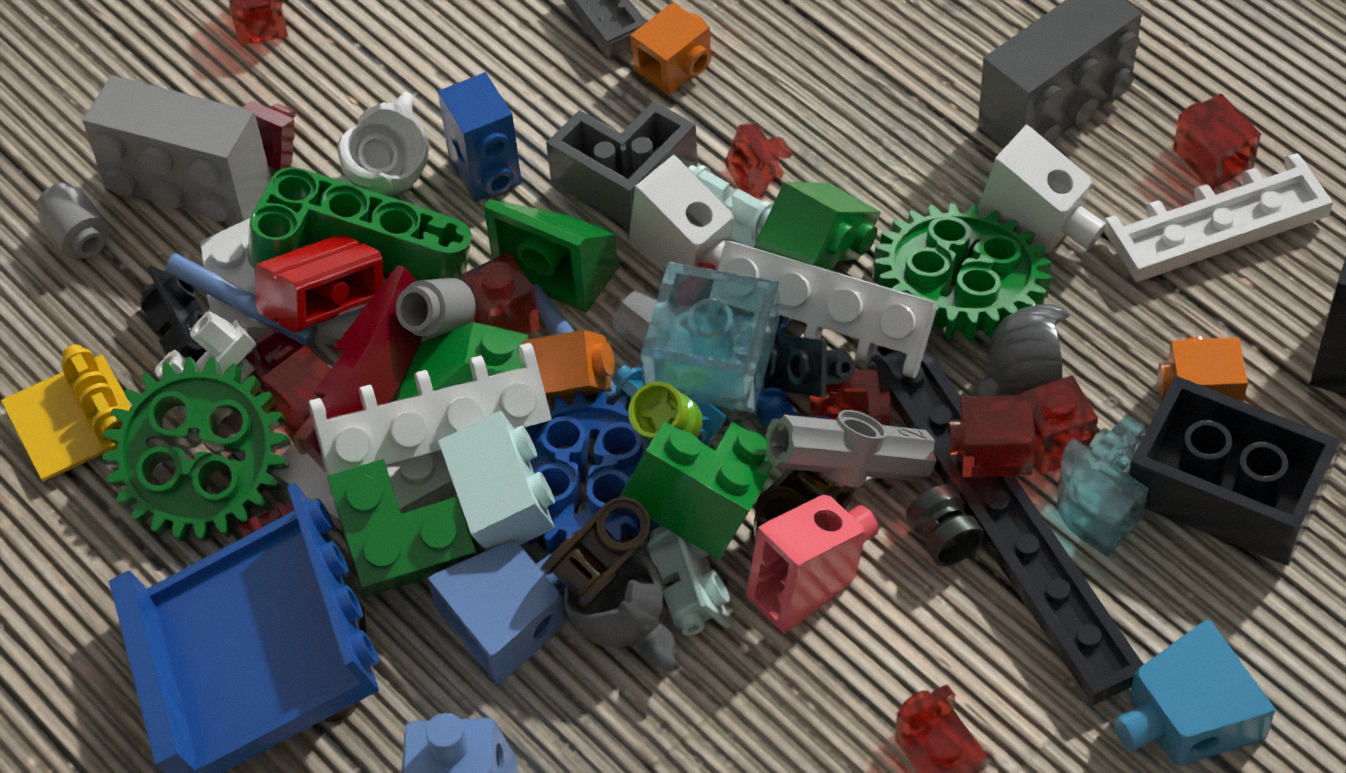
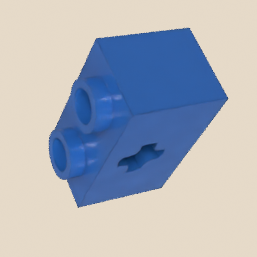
(480, 136)

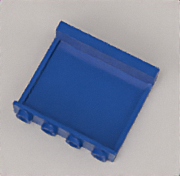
(246, 644)

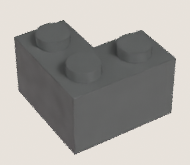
(607, 165)

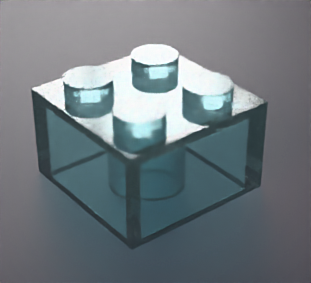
(712, 335)

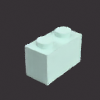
(497, 482)

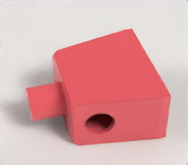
(807, 559)

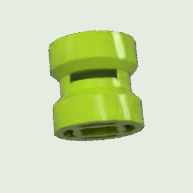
(661, 403)

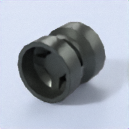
(942, 521)

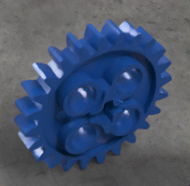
(568, 467)

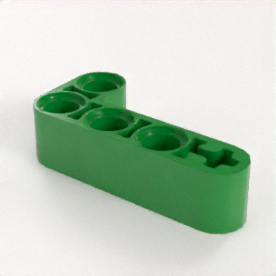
(311, 207)

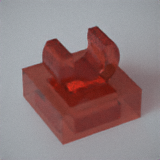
(755, 159)

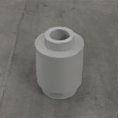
(72, 221)
(435, 306)

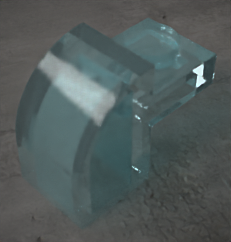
(1096, 493)

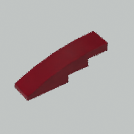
(372, 353)

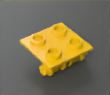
(67, 414)

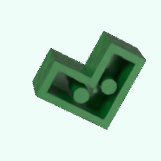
(818, 225)
(700, 489)
(392, 546)

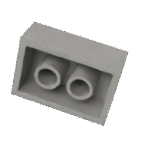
(177, 149)

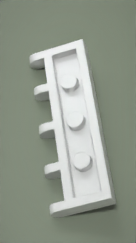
(1220, 220)
(840, 304)
(417, 423)

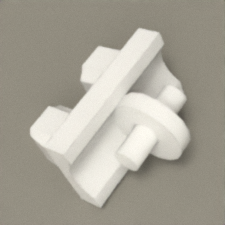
(222, 340)

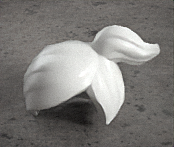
(385, 148)

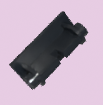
(172, 304)
(806, 365)

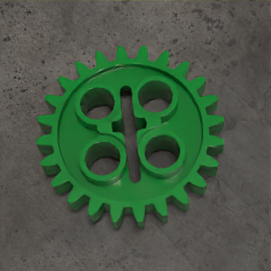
(932, 254)
(185, 497)

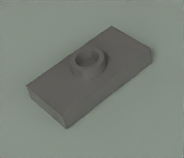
(608, 22)

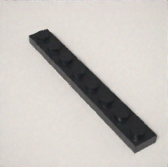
(1016, 537)

